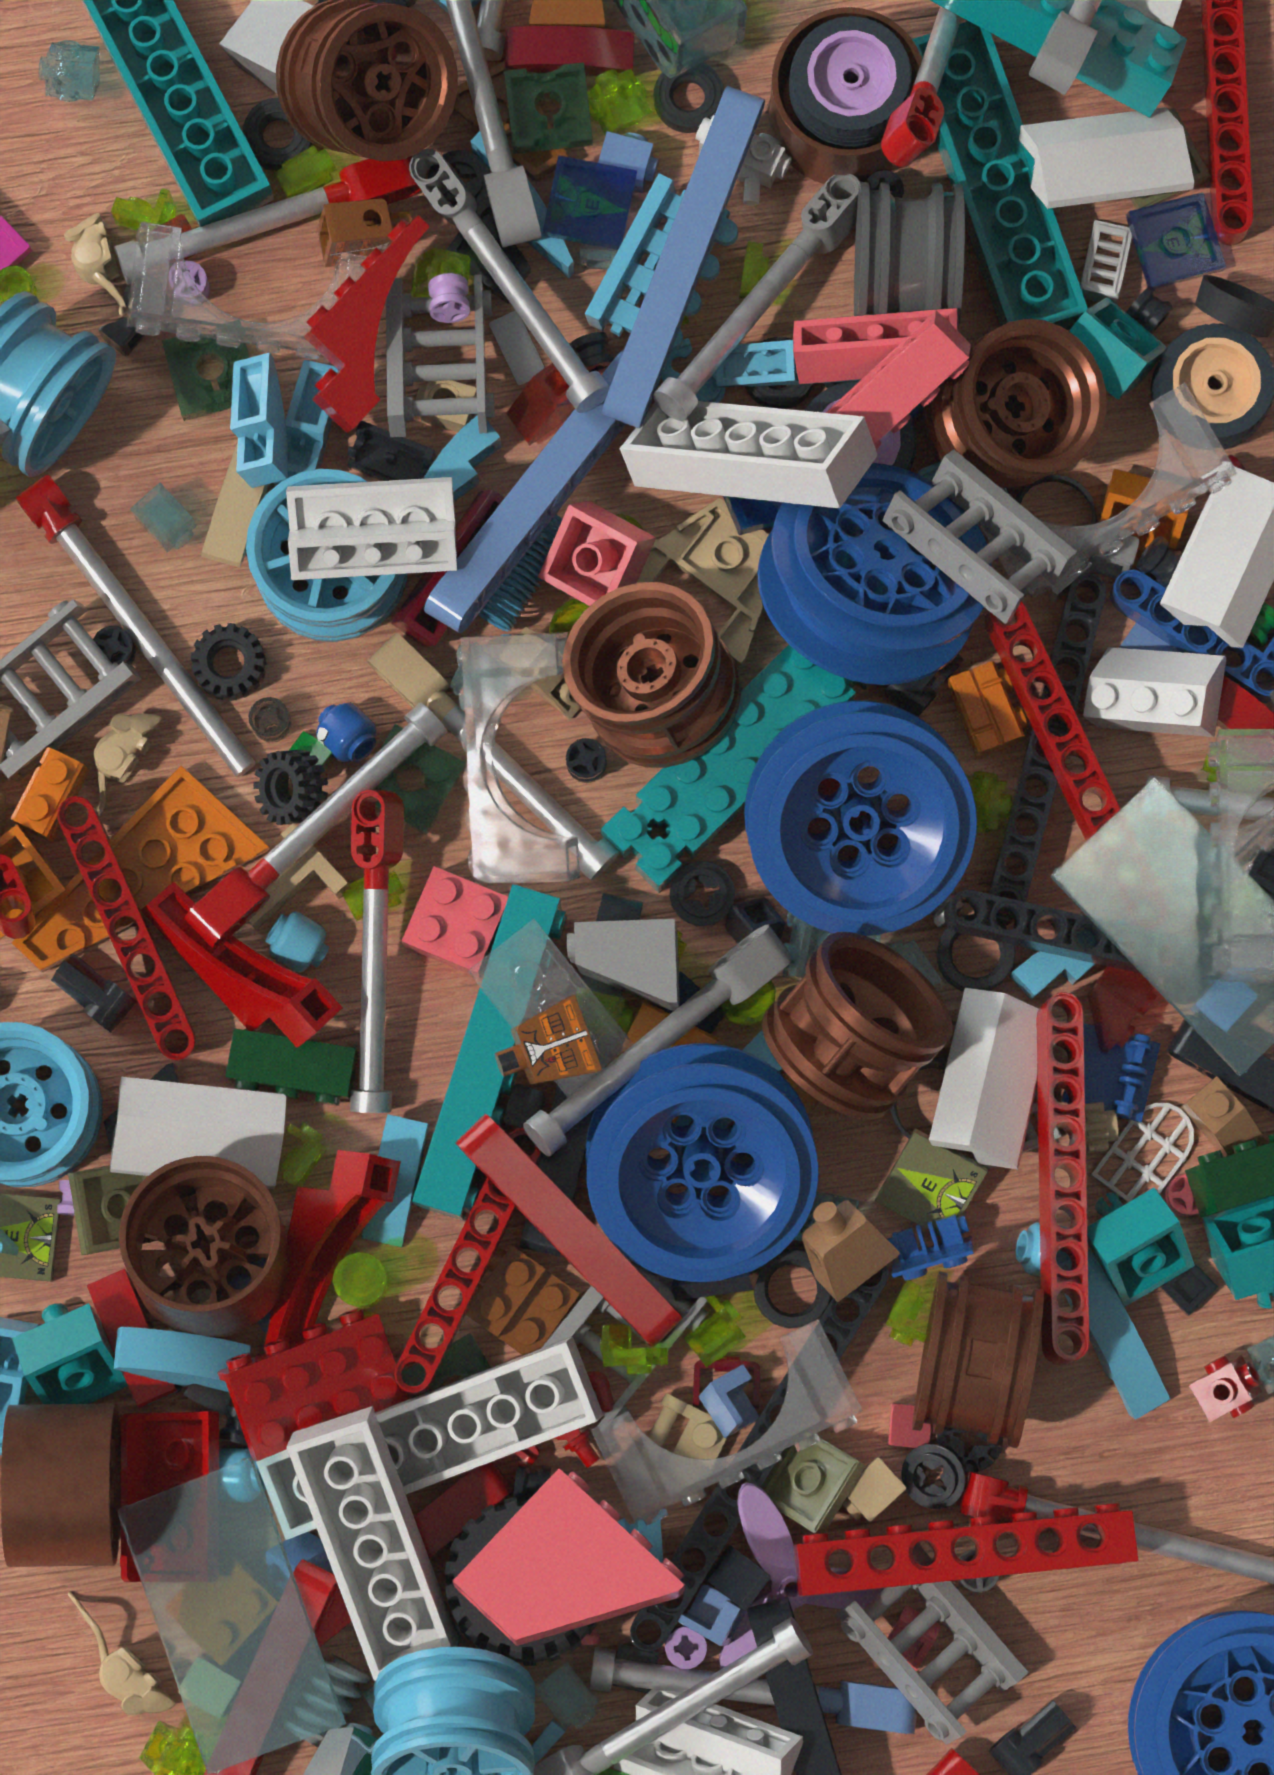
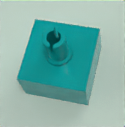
(1119, 346)
(1138, 1244)
(1244, 1249)
(69, 1357)

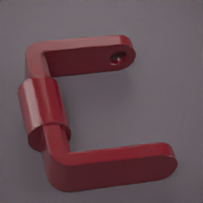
(727, 1364)

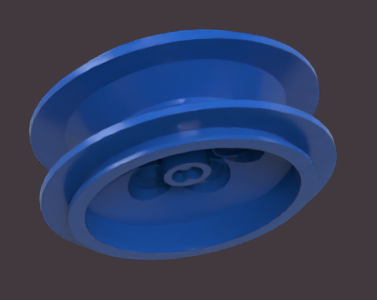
(859, 592)
(879, 886)
(694, 1232)
(1199, 1669)

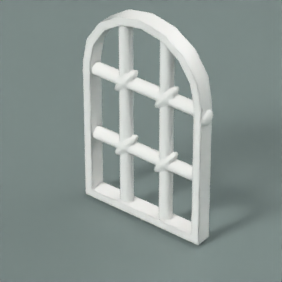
(1148, 1135)

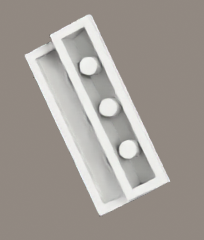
(1107, 157)
(371, 528)
(1227, 561)
(989, 1079)
(183, 1120)
(713, 1744)

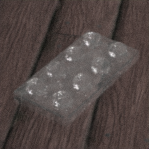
(531, 975)

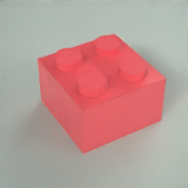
(595, 553)
(454, 920)

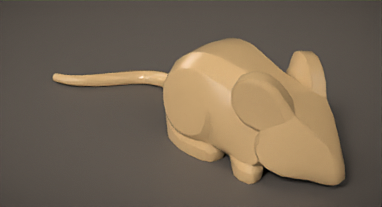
(93, 256)
(118, 750)
(124, 1675)

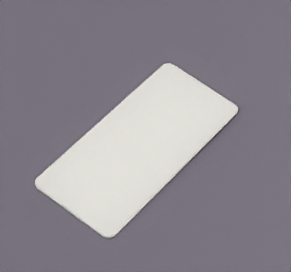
(517, 347)

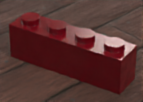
(411, 616)

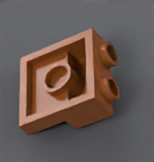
(521, 1301)

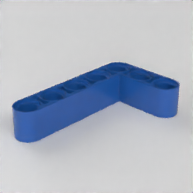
(1176, 633)

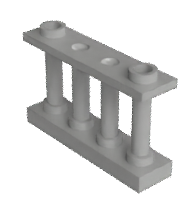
(402, 374)
(1000, 515)
(82, 704)
(578, 1328)
(970, 1636)

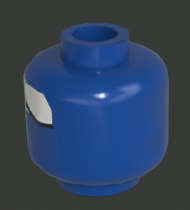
(346, 732)

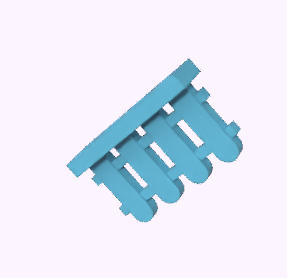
(641, 239)

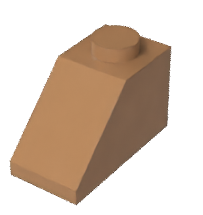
(1221, 1117)

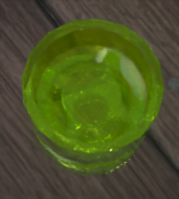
(361, 1280)

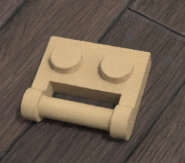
(701, 1436)

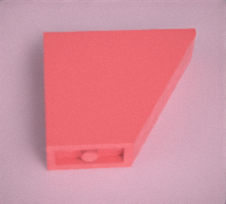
(564, 1566)

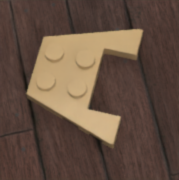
(722, 562)

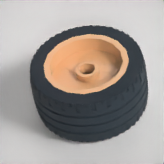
(1232, 363)

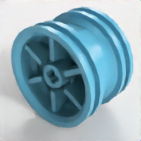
(46, 382)
(315, 610)
(72, 1083)
(453, 1714)

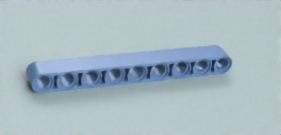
(683, 257)
(523, 514)

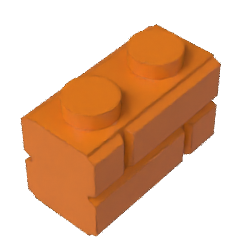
(987, 709)
(47, 789)

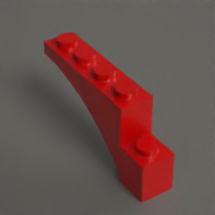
(350, 329)
(243, 978)
(323, 1231)

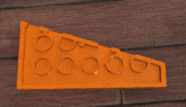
(174, 837)

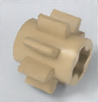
(1099, 1127)

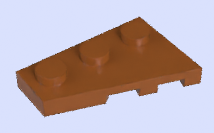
(535, 163)

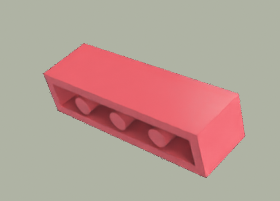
(853, 345)
(907, 377)

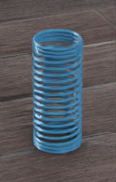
(495, 611)

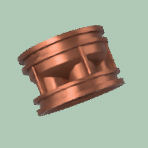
(857, 1025)

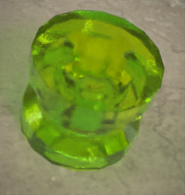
(12, 275)

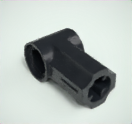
(918, 694)
(100, 998)
(1024, 1747)

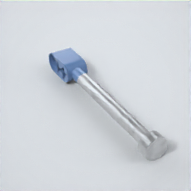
(854, 1703)

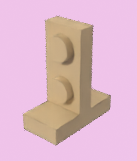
(296, 878)

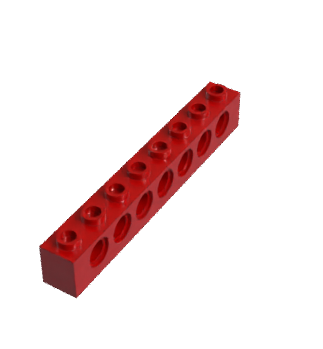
(1115, 1546)

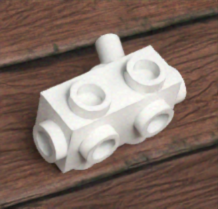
(761, 165)

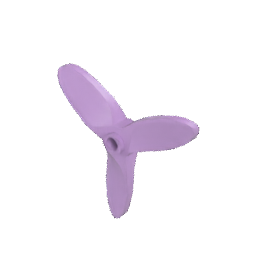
(775, 1554)

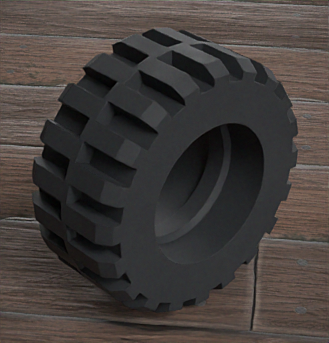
(472, 1621)

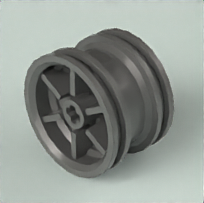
(908, 251)

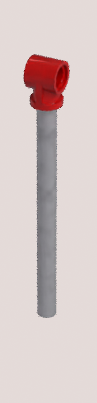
(50, 510)
(994, 1497)

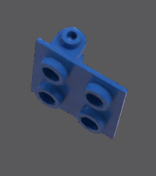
(1120, 1076)
(951, 1252)

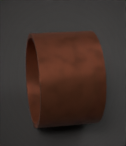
(807, 155)
(158, 1206)
(61, 1485)

